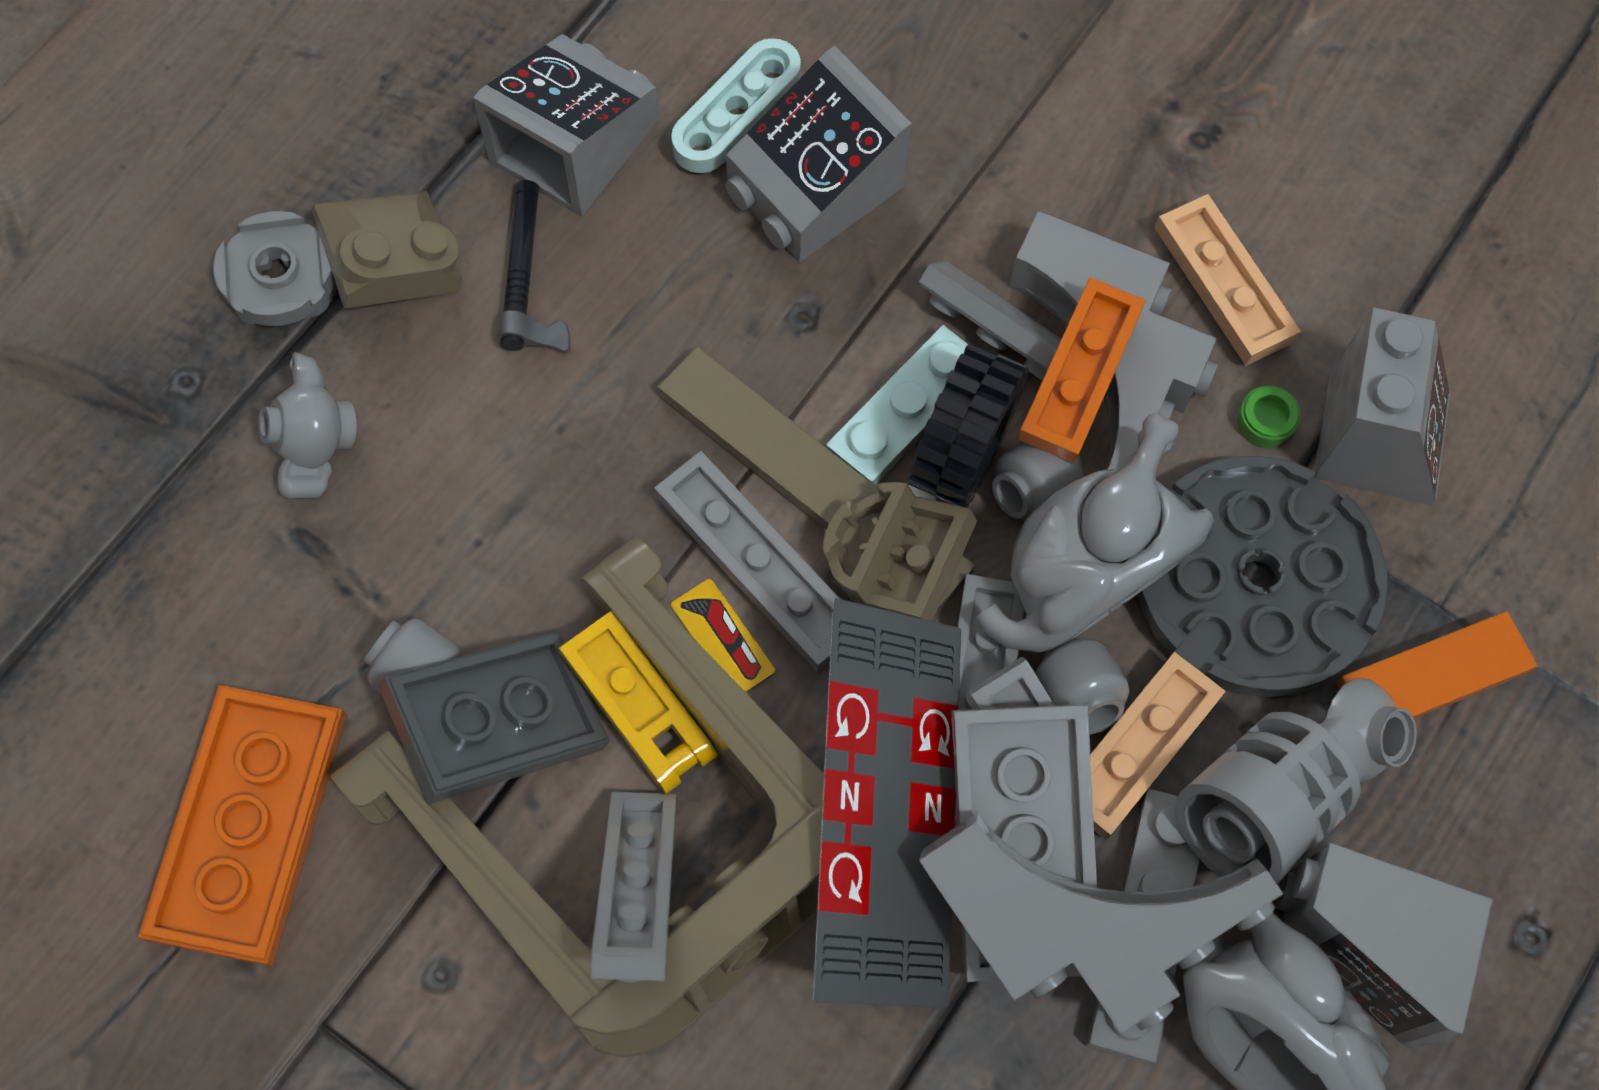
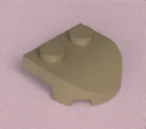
(897, 549)

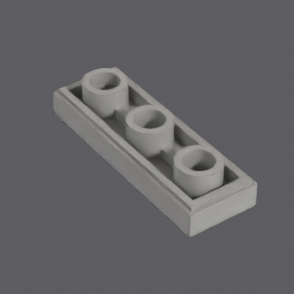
(997, 319)

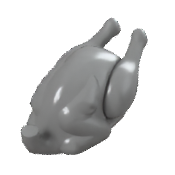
(1097, 547)
(1279, 1016)

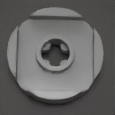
(280, 300)

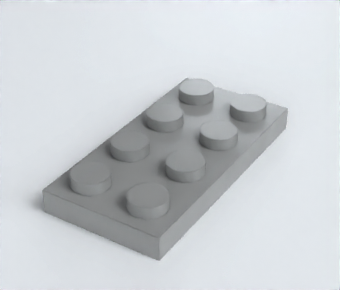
(1032, 787)

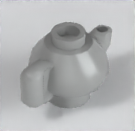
(306, 429)

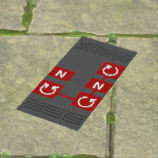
(885, 800)

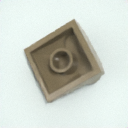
(388, 248)

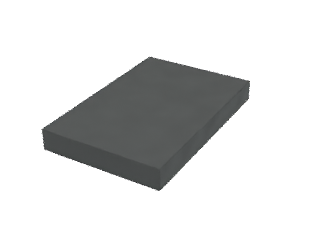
(492, 716)

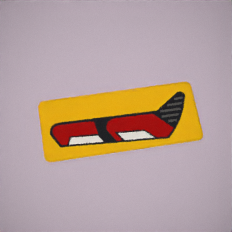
(722, 634)

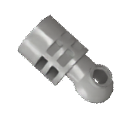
(1292, 780)

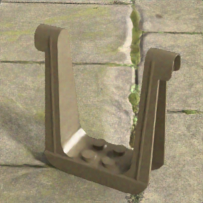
(706, 948)

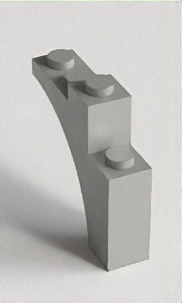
(1162, 358)
(1118, 940)

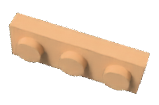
(1227, 279)
(1147, 739)

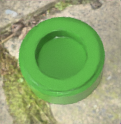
(1268, 417)

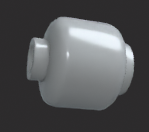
(1029, 477)
(405, 649)
(1087, 675)

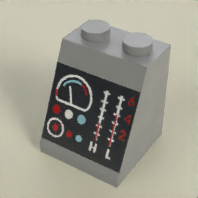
(566, 120)
(820, 157)
(1387, 409)
(1394, 936)

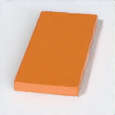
(243, 826)

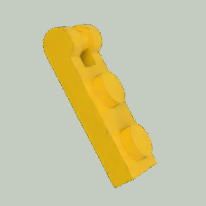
(636, 700)

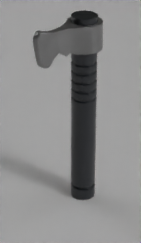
(514, 326)

